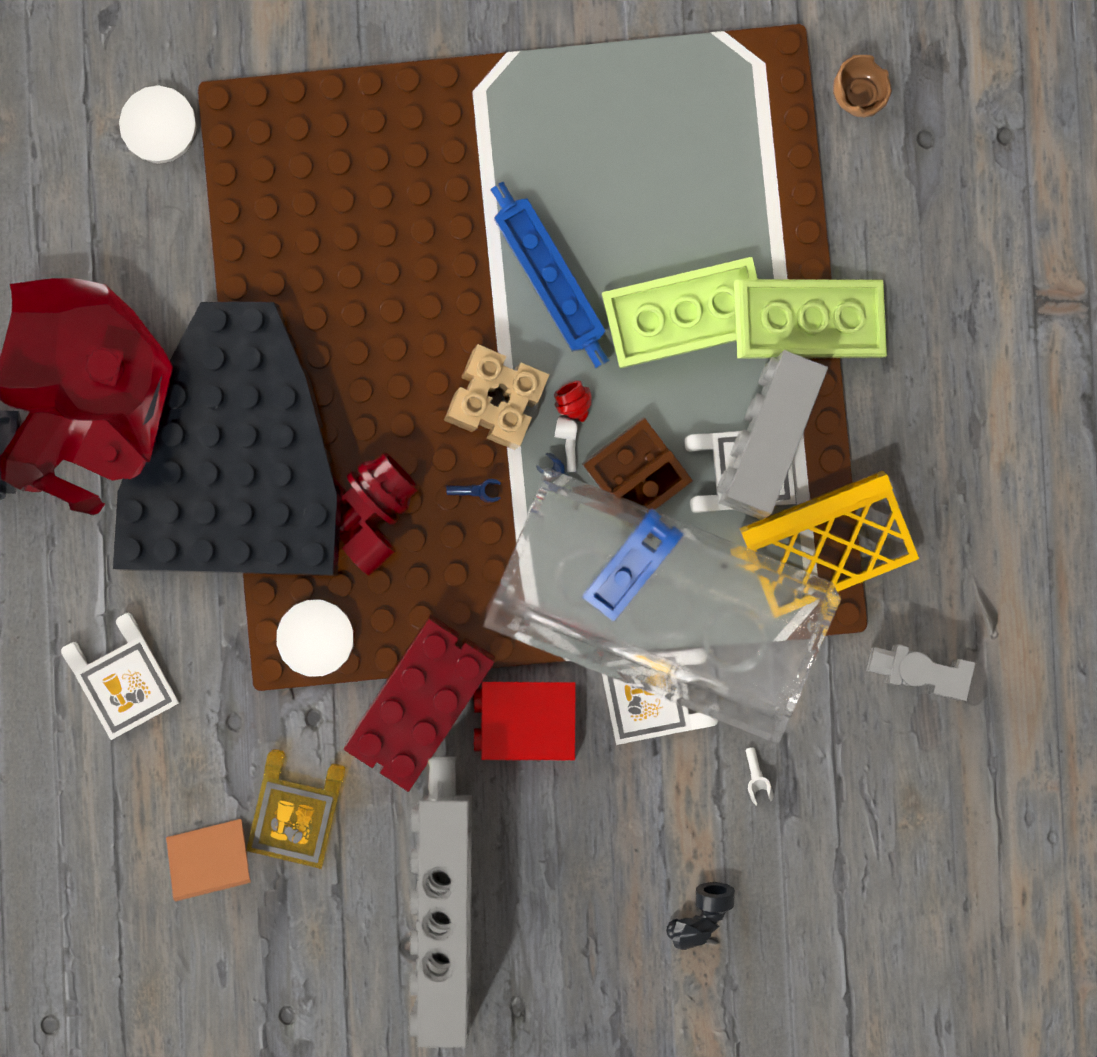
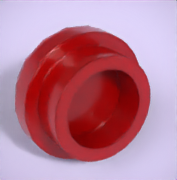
(573, 400)

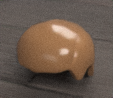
(861, 86)

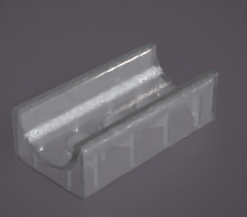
(704, 631)

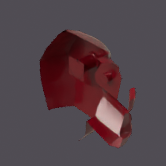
(87, 381)

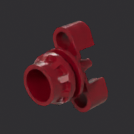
(374, 496)

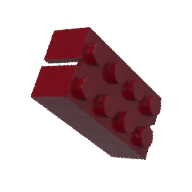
(419, 703)

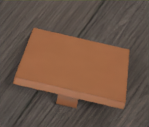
(208, 860)

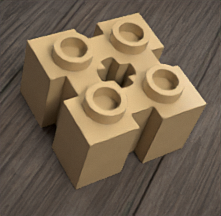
(473, 406)

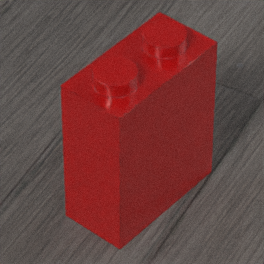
(525, 721)

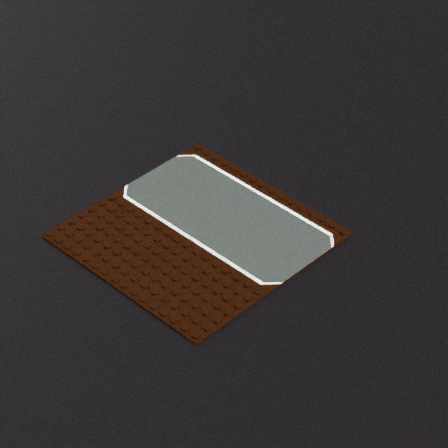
(378, 238)

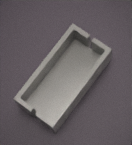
(772, 436)

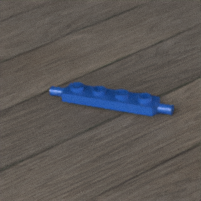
(549, 275)

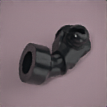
(714, 901)

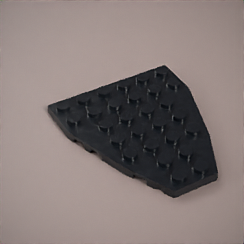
(235, 458)

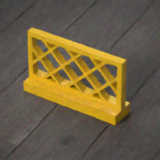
(827, 508)

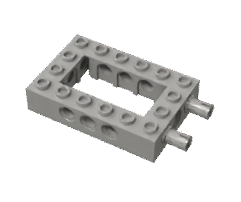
(445, 844)

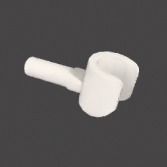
(567, 429)
(758, 781)

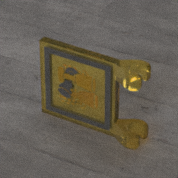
(294, 818)

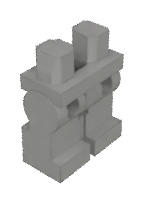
(917, 669)

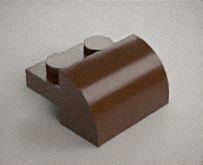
(638, 467)

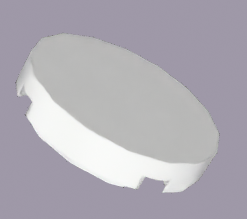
(158, 124)
(315, 638)

